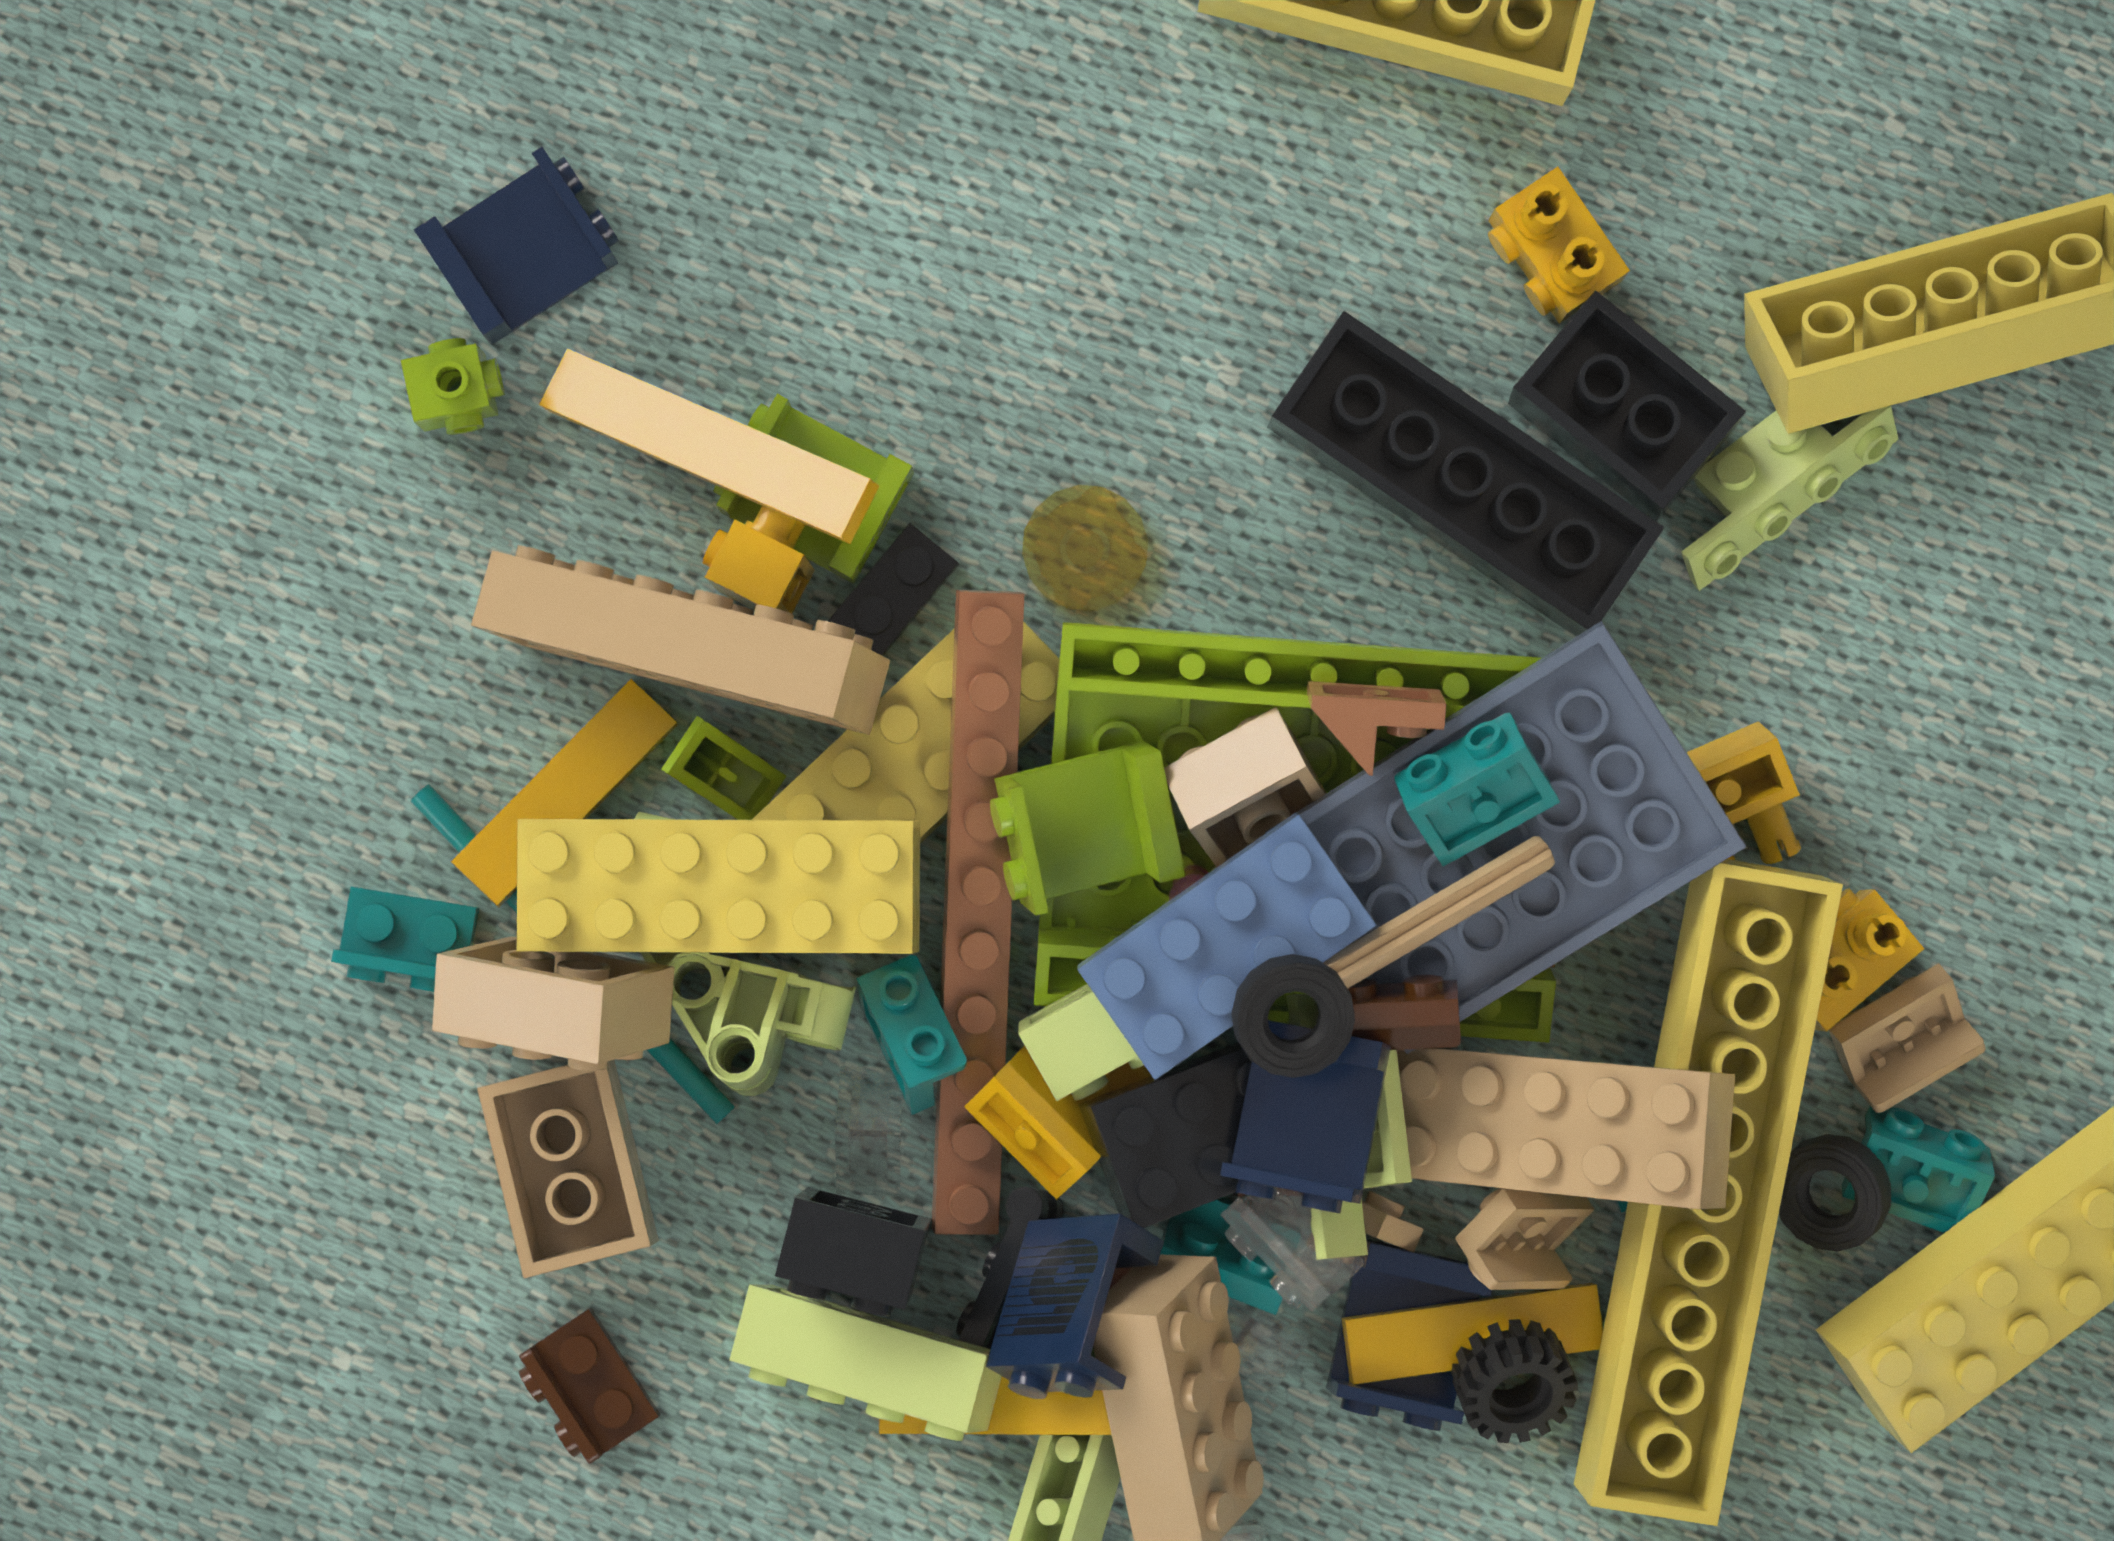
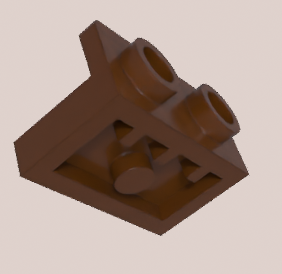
(587, 1387)

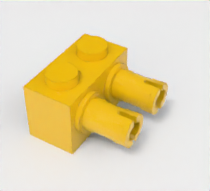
(1555, 246)
(759, 563)
(1752, 782)
(1864, 953)

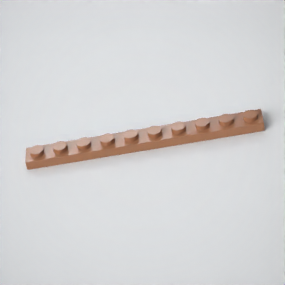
(976, 902)

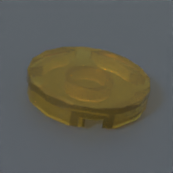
(1085, 548)

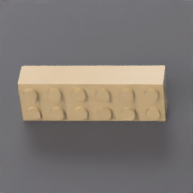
(682, 637)
(1568, 1126)

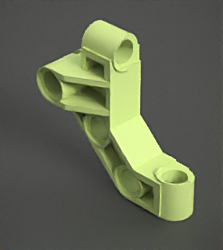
(754, 1010)

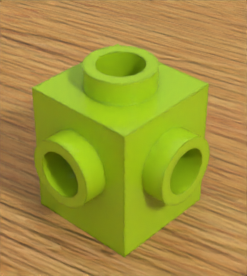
(432, 376)

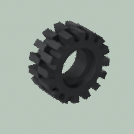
(1519, 1407)

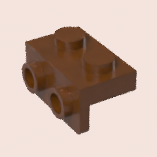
(1408, 1014)

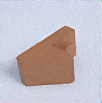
(1357, 710)

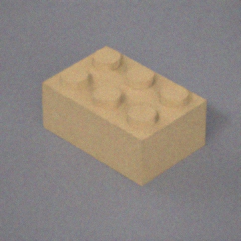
(553, 1003)
(567, 1167)

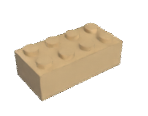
(1182, 1410)

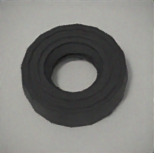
(1300, 1055)
(1863, 1172)

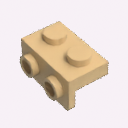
(1906, 1039)
(1517, 1236)

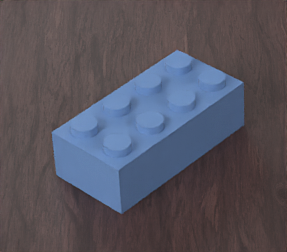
(1180, 967)

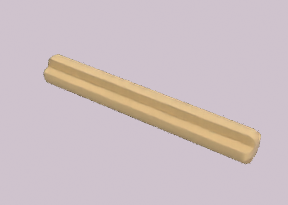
(1442, 911)

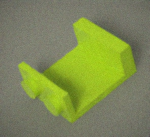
(816, 438)
(1086, 824)

